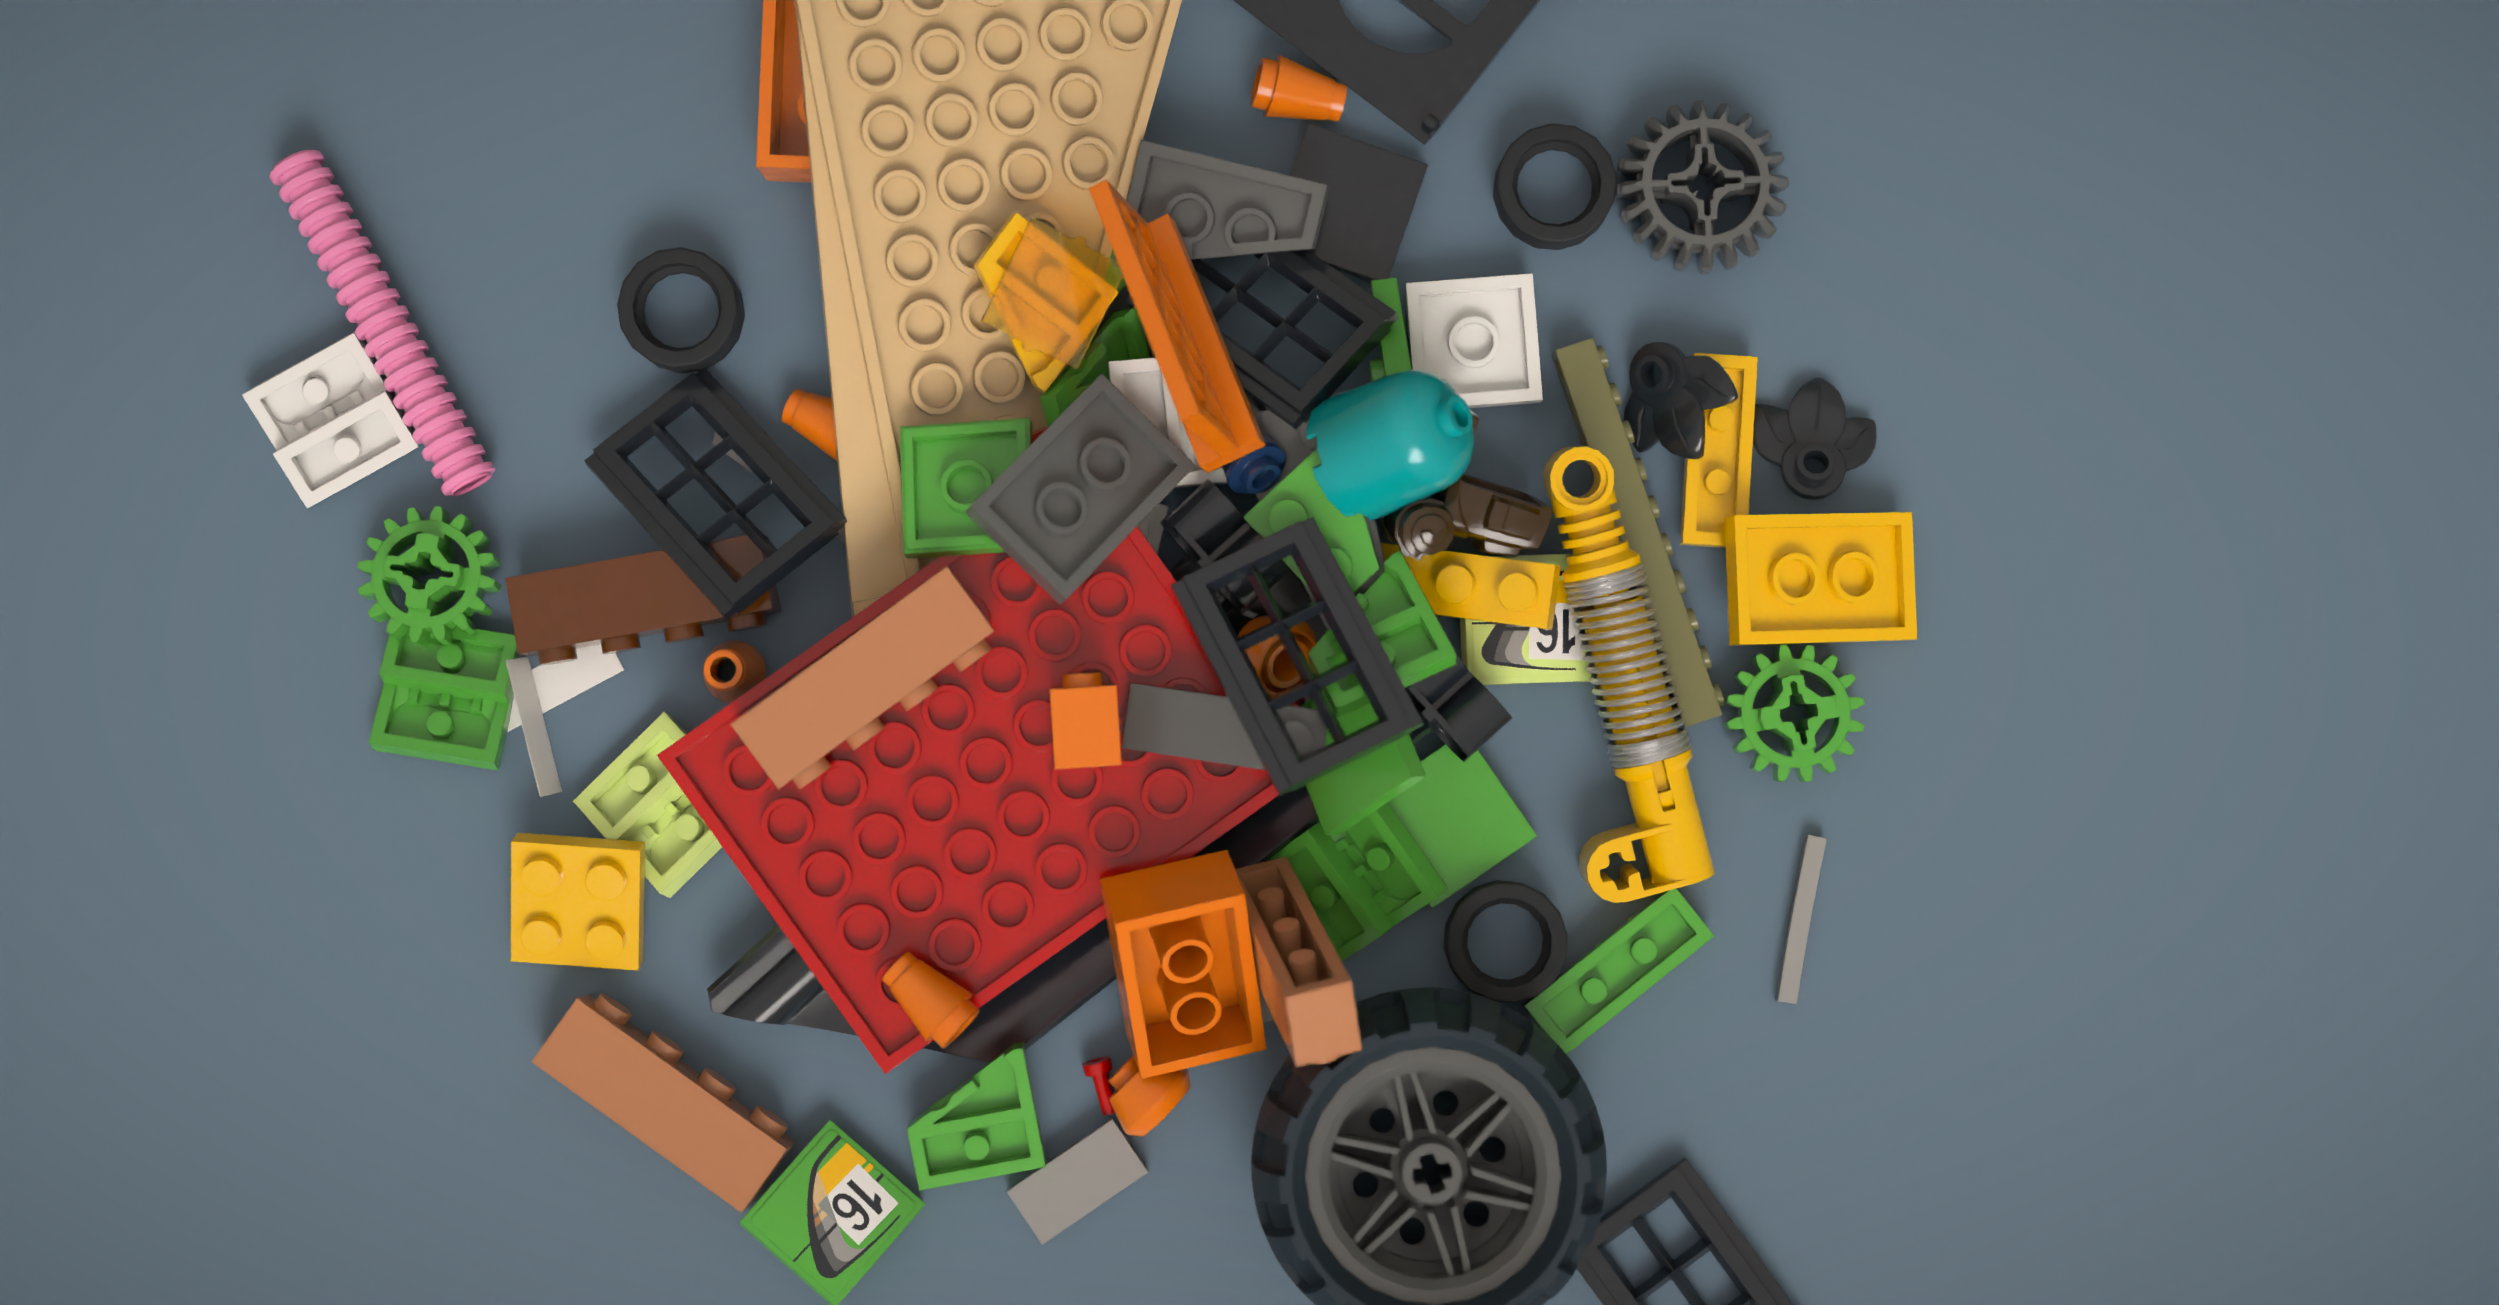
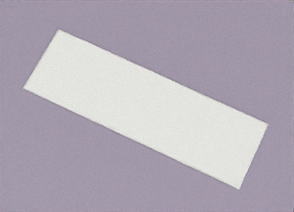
(566, 680)
(533, 726)

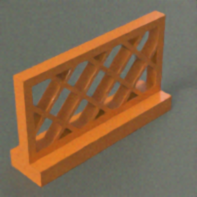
(1180, 331)

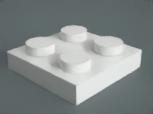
(1477, 337)

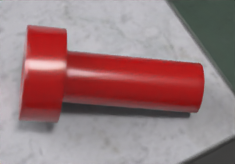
(1098, 1070)

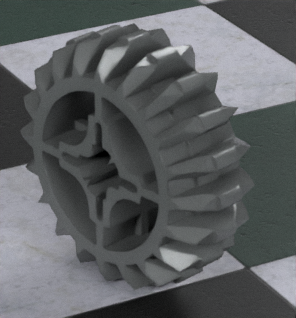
(1727, 183)

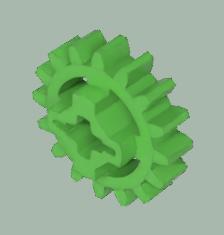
(428, 602)
(1798, 743)

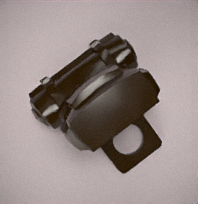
(1487, 512)

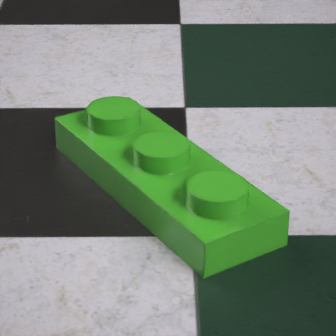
(1619, 969)

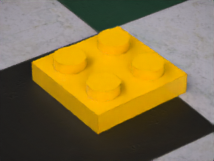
(577, 901)

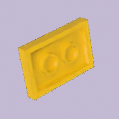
(1820, 578)

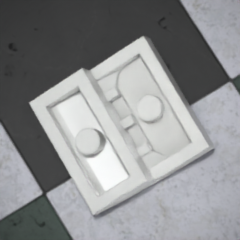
(330, 420)

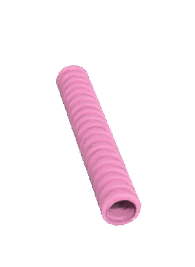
(381, 321)

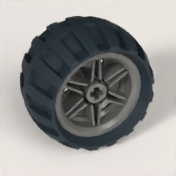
(1508, 1086)

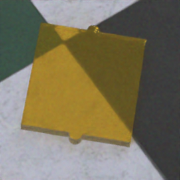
(1053, 293)

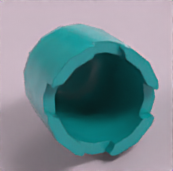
(1391, 442)

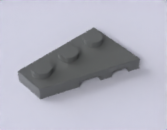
(1226, 204)

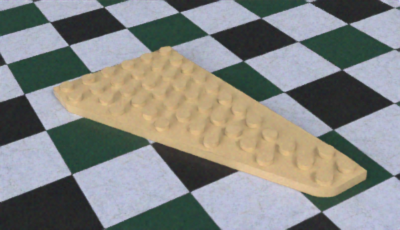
(919, 151)

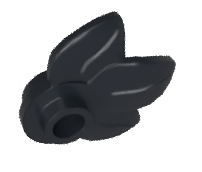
(1675, 406)
(1816, 430)

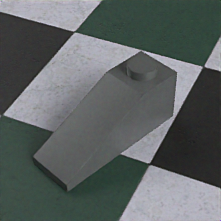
(1207, 726)

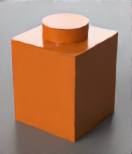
(1085, 722)

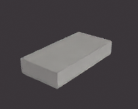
(1077, 1181)

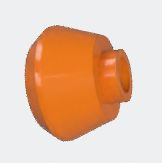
(1272, 659)
(1147, 1101)

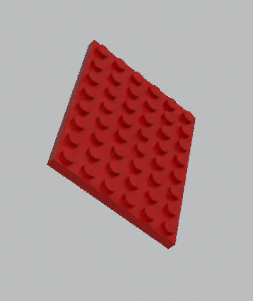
(952, 817)

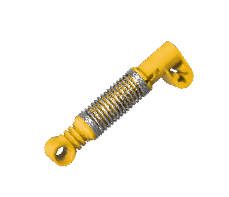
(1636, 703)

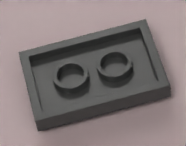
(1080, 489)

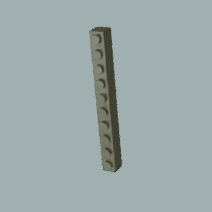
(1599, 427)

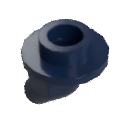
(1256, 470)

